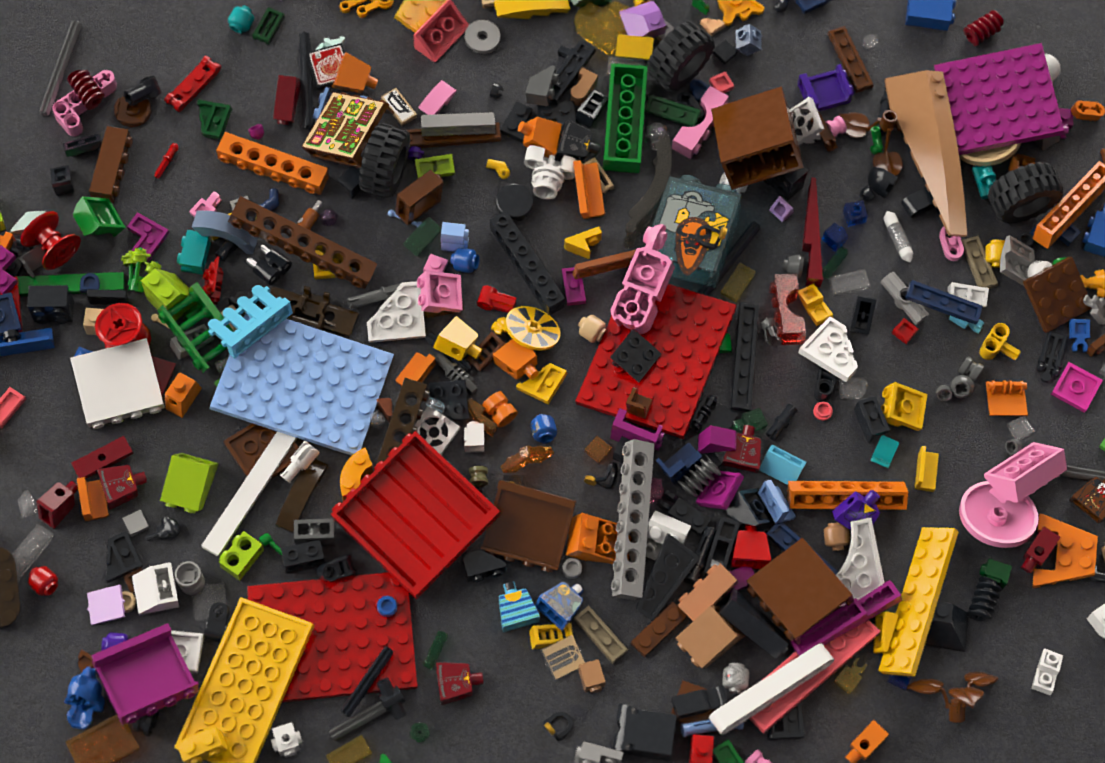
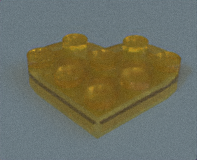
(601, 25)

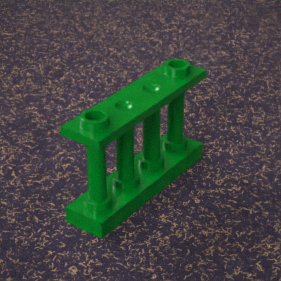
(207, 310)

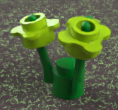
(134, 259)

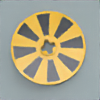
(532, 328)

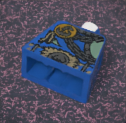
(560, 603)

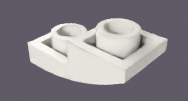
(1047, 671)

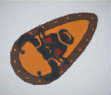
(688, 250)

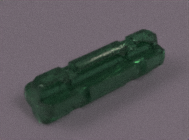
(834, 262)
(435, 649)

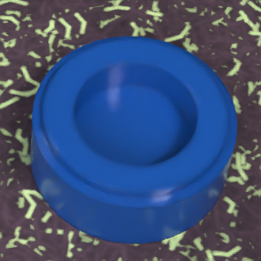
(387, 606)

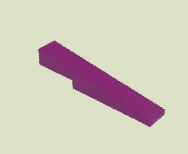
(849, 617)

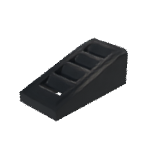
(586, 117)

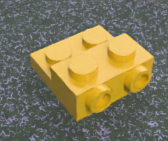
(904, 406)

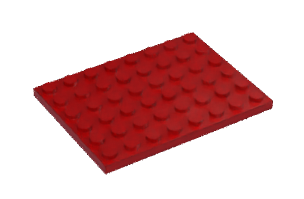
(688, 335)
(345, 632)

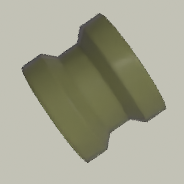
(478, 476)

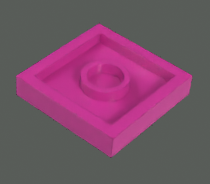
(1076, 387)

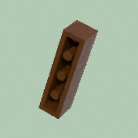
(111, 163)

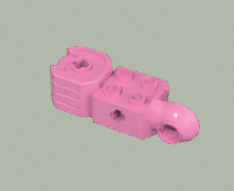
(644, 283)

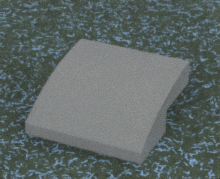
(1016, 259)

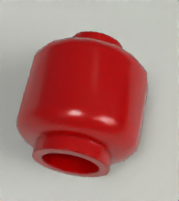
(43, 581)

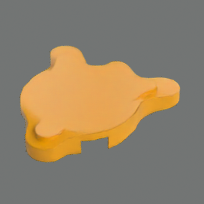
(739, 8)

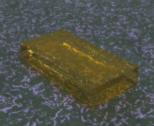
(738, 282)
(350, 752)

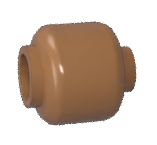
(836, 536)

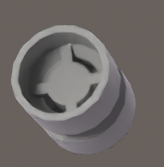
(189, 578)

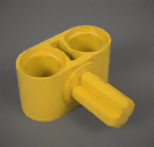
(998, 343)

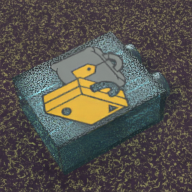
(715, 205)

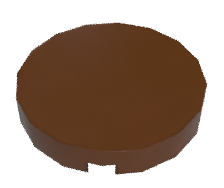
(132, 115)

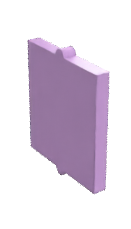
(106, 605)

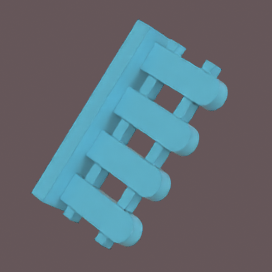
(254, 329)

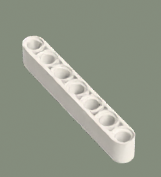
(771, 688)

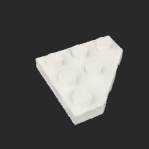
(399, 316)
(831, 349)

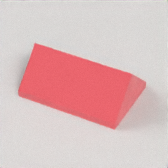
(440, 31)

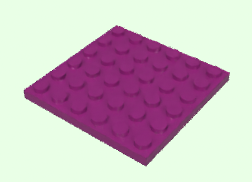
(1001, 99)

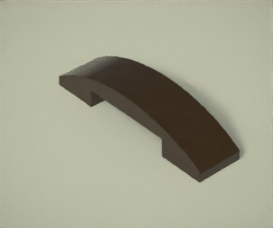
(300, 494)

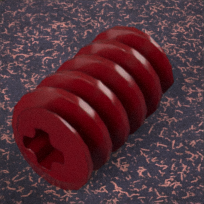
(984, 27)
(85, 88)

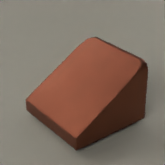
(385, 407)

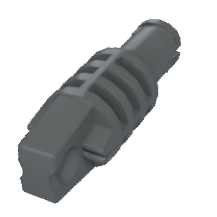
(456, 372)

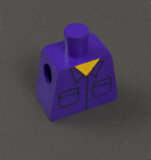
(857, 508)

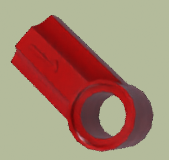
(492, 299)

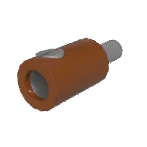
(310, 216)

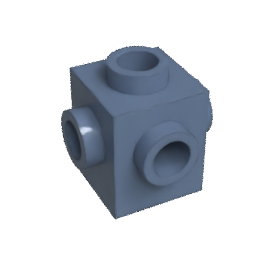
(748, 40)

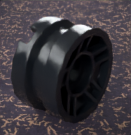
(146, 723)

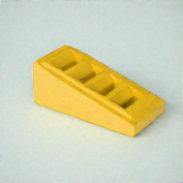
(886, 624)
(534, 632)

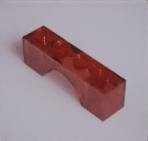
(790, 327)

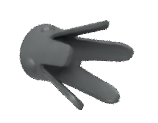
(770, 330)

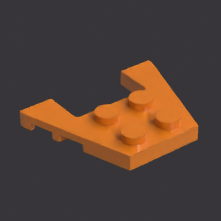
(1074, 553)

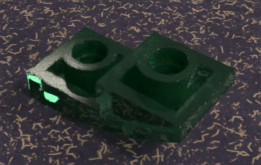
(422, 236)

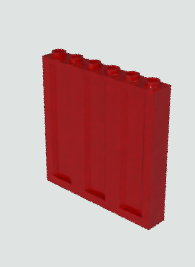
(415, 514)

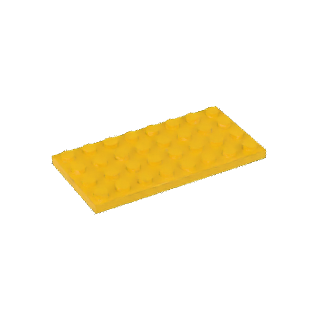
(248, 679)

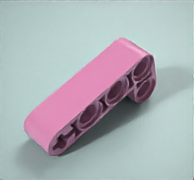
(108, 85)

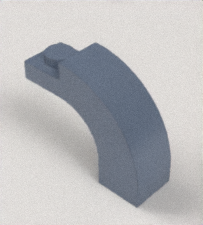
(216, 224)

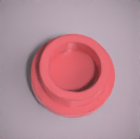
(823, 411)

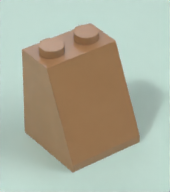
(708, 637)

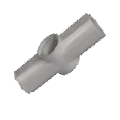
(897, 289)

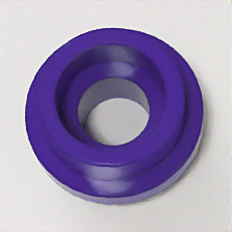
(415, 153)

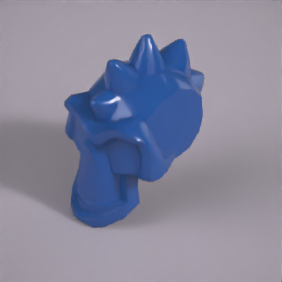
(85, 698)

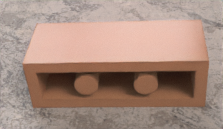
(707, 591)

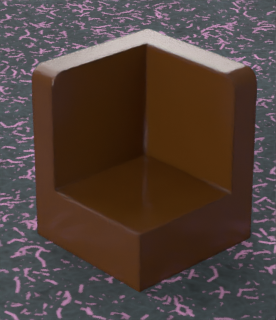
(638, 404)

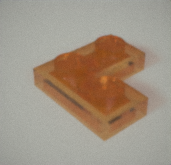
(526, 455)

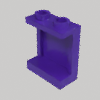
(827, 89)

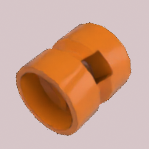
(498, 406)

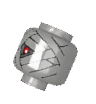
(735, 678)

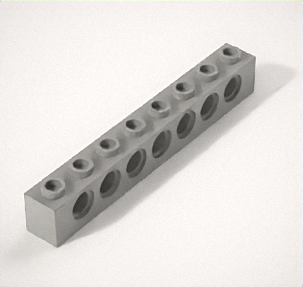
(638, 530)

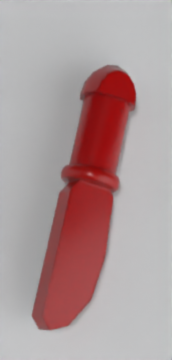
(167, 158)

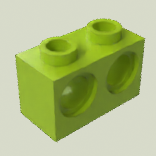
(440, 165)
(245, 557)

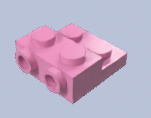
(440, 292)

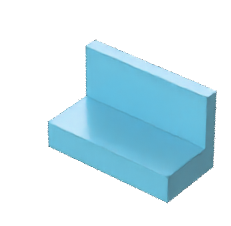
(782, 465)

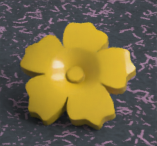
(499, 326)

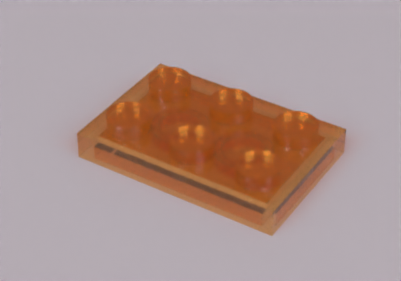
(103, 743)

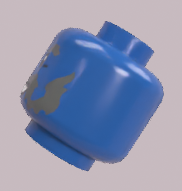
(543, 428)

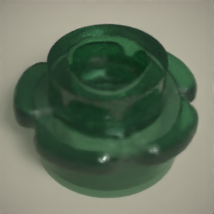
(419, 727)

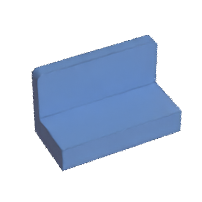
(775, 502)

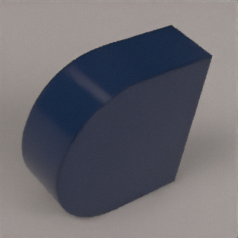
(89, 281)

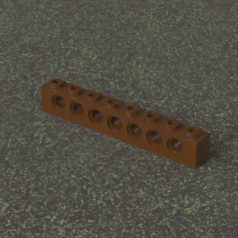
(297, 233)

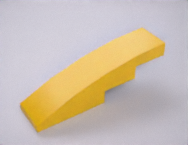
(526, 8)

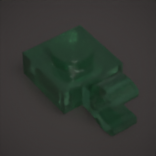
(753, 418)

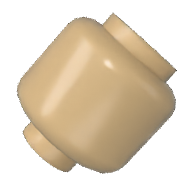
(592, 328)

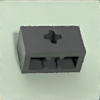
(313, 530)

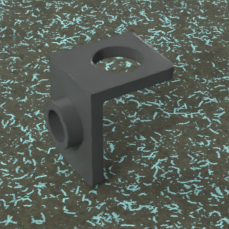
(32, 260)

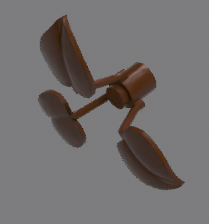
(858, 124)
(962, 696)

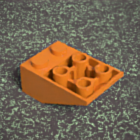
(592, 539)

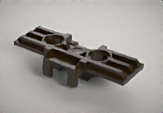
(317, 307)

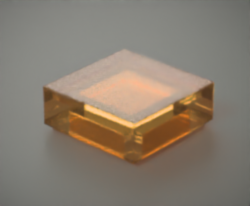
(598, 449)

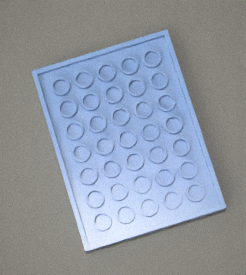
(305, 385)

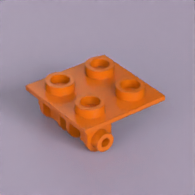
(1006, 398)

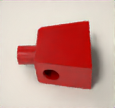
(751, 549)
(701, 749)

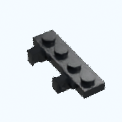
(574, 61)

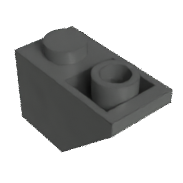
(541, 87)

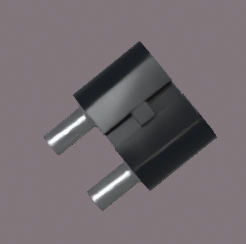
(271, 266)

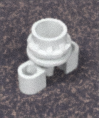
(547, 172)

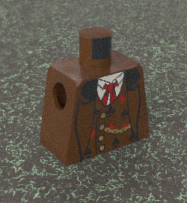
(1091, 499)

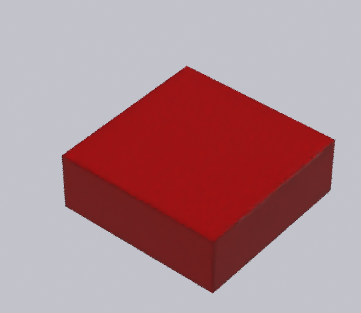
(905, 331)

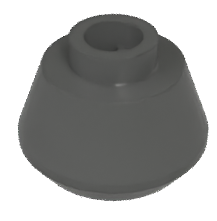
(794, 265)

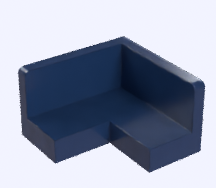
(680, 463)

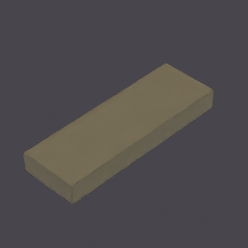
(979, 266)
(600, 634)

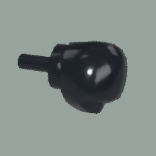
(168, 529)

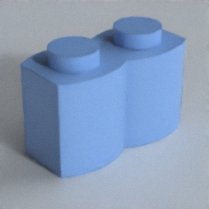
(454, 236)

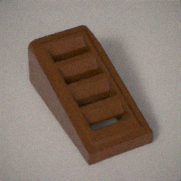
(485, 343)

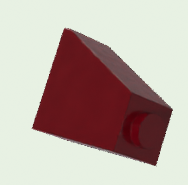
(286, 99)

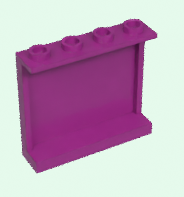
(144, 674)

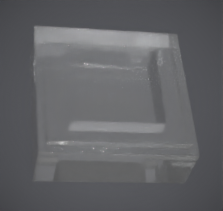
(1020, 428)

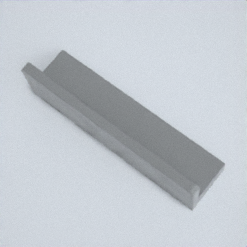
(457, 124)

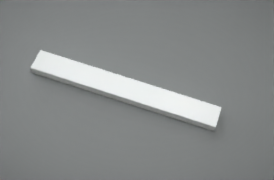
(248, 493)

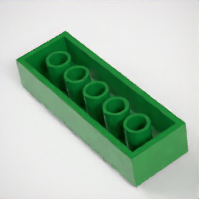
(625, 118)

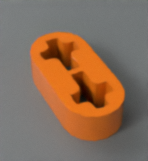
(1091, 110)

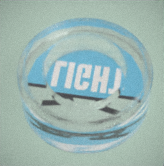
(435, 404)

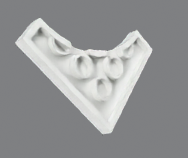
(862, 567)

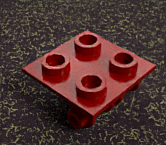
(213, 280)

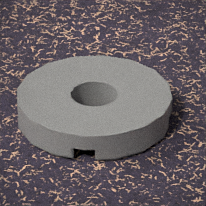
(482, 27)

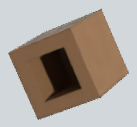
(591, 676)

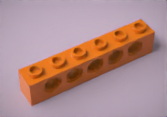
(231, 143)
(1071, 206)
(832, 493)

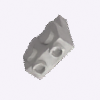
(597, 754)

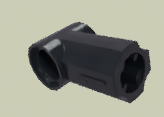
(144, 90)

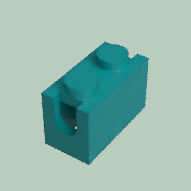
(194, 252)

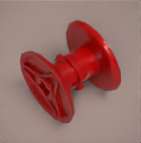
(43, 232)
(120, 325)

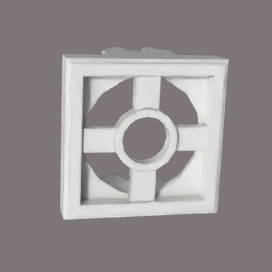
(798, 111)
(452, 427)

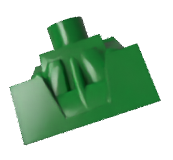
(97, 217)

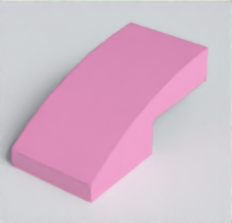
(437, 98)

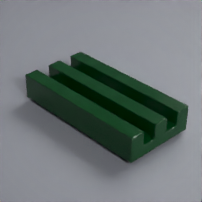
(256, 35)

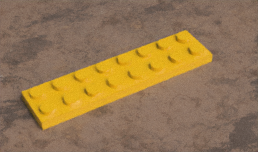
(919, 601)

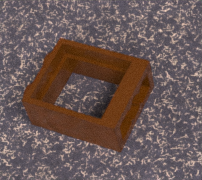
(419, 197)

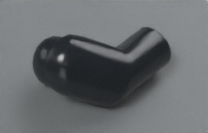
(781, 5)

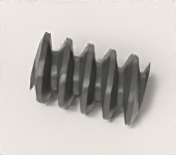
(699, 477)

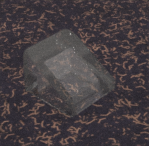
(27, 504)

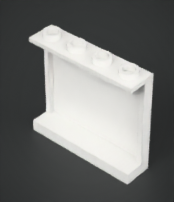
(117, 383)

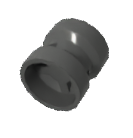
(971, 368)

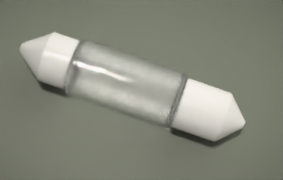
(898, 236)

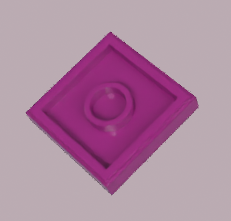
(720, 491)

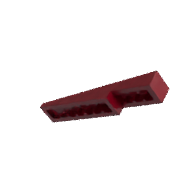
(811, 238)

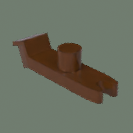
(826, 135)

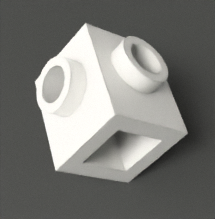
(286, 733)

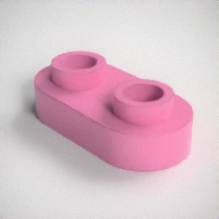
(951, 244)

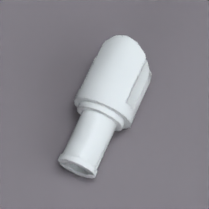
(300, 460)

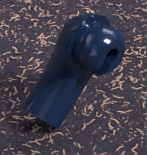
(273, 202)

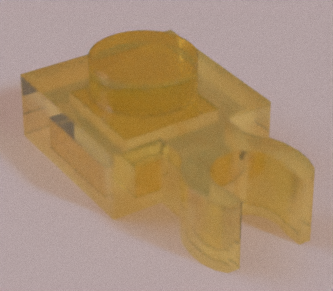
(849, 678)

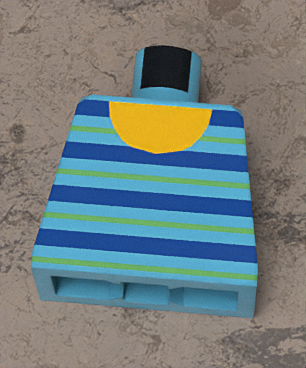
(516, 608)

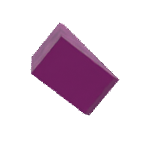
(716, 440)

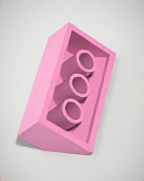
(1027, 471)

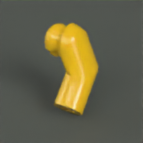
(500, 167)

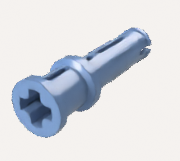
(701, 727)

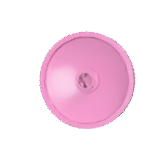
(996, 522)

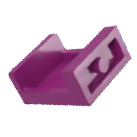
(631, 432)

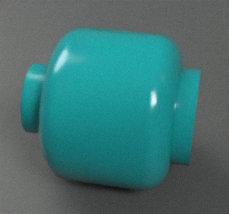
(241, 19)

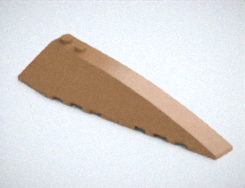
(929, 130)

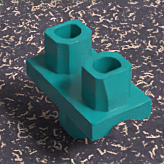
(984, 179)

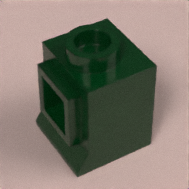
(996, 571)

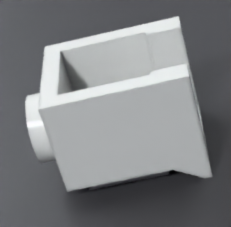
(474, 437)

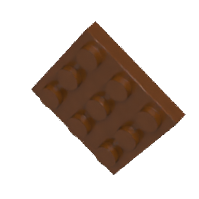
(1057, 294)
(250, 444)

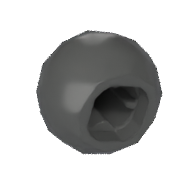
(962, 386)

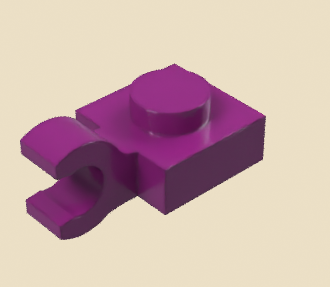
(1067, 120)

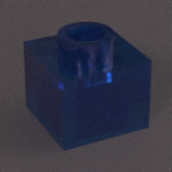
(853, 217)
(835, 236)

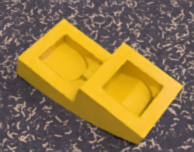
(814, 304)

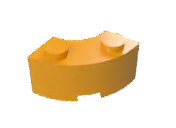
(354, 470)

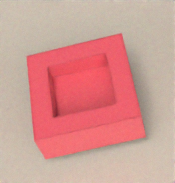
(722, 82)

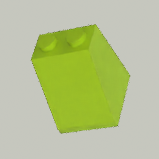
(166, 290)
(188, 482)

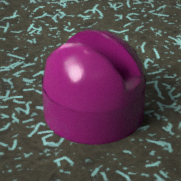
(256, 131)

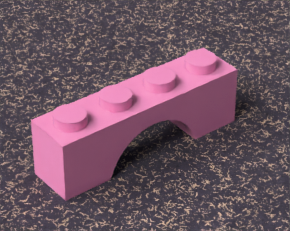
(689, 139)

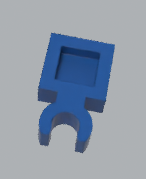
(1079, 330)

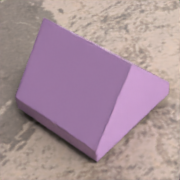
(781, 209)

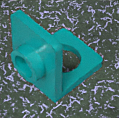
(885, 451)

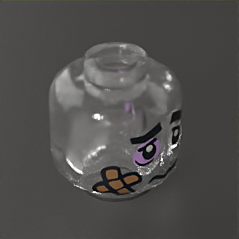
(654, 133)

